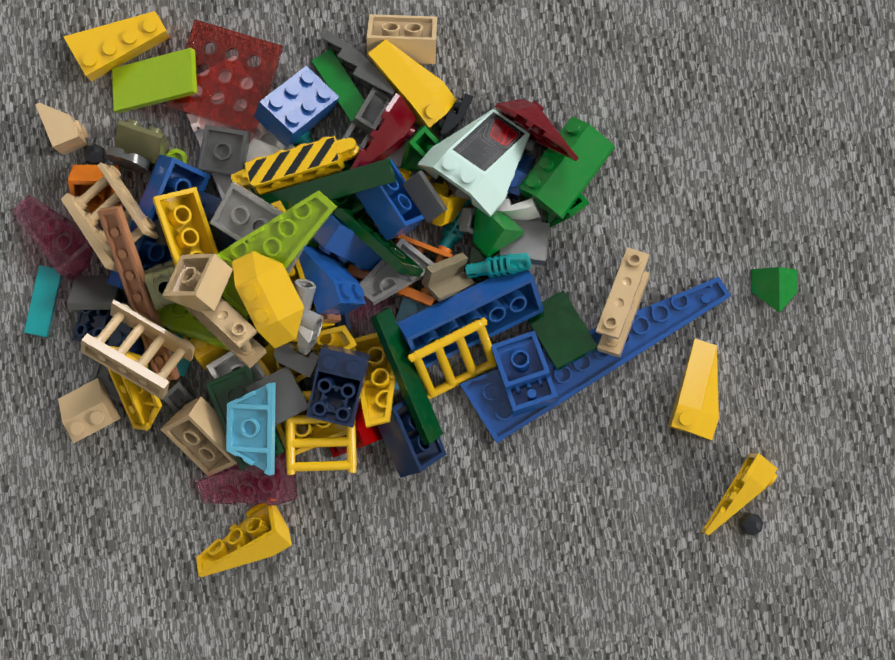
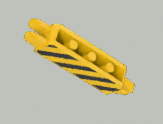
(296, 165)

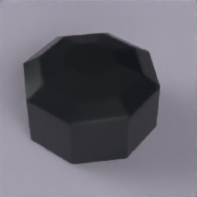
(94, 155)
(751, 524)

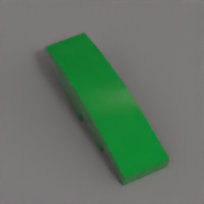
(340, 82)

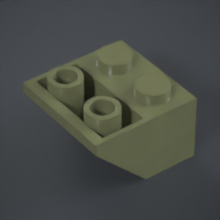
(142, 141)

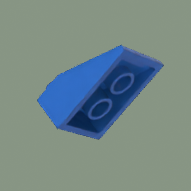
(335, 287)

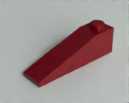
(533, 120)
(392, 132)

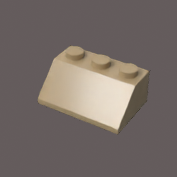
(410, 34)
(200, 436)

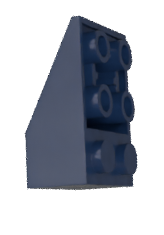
(94, 321)
(338, 385)

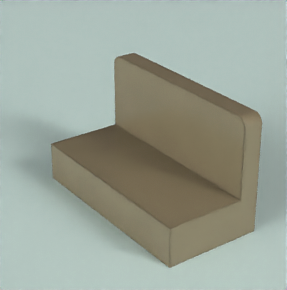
(447, 277)

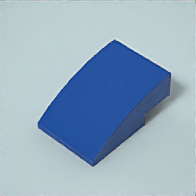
(524, 373)

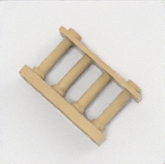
(89, 222)
(623, 302)
(232, 331)
(136, 370)

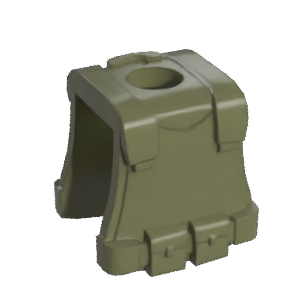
(153, 278)

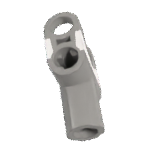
(311, 321)

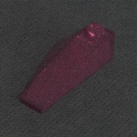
(250, 485)

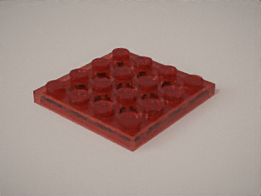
(262, 75)

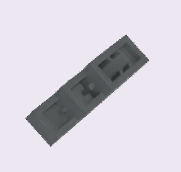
(364, 71)

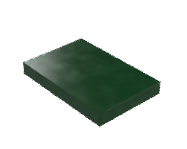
(562, 331)

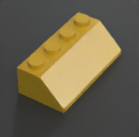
(184, 223)

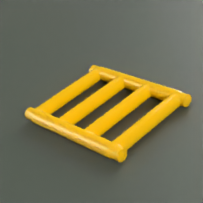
(437, 347)
(292, 443)

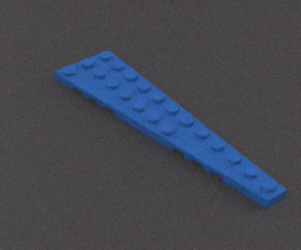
(647, 329)

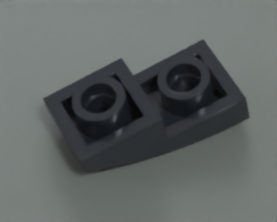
(450, 120)

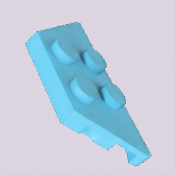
(253, 428)

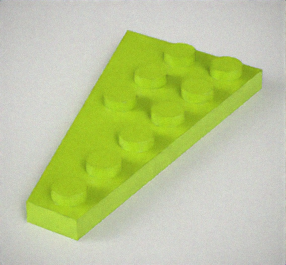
(279, 238)

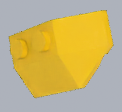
(268, 297)
(139, 404)

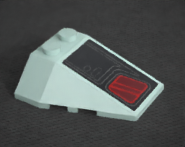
(480, 159)

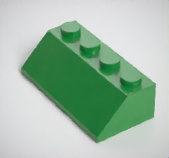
(559, 181)

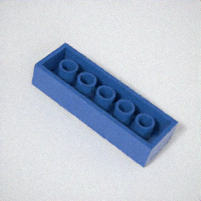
(167, 177)
(500, 300)

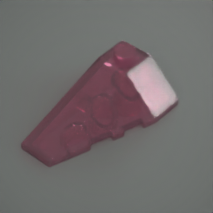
(56, 237)

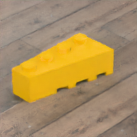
(115, 43)

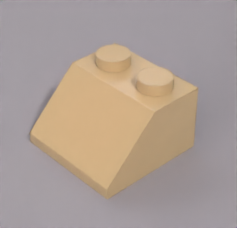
(62, 129)
(198, 281)
(87, 410)

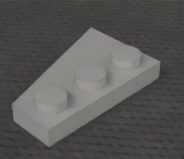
(385, 281)

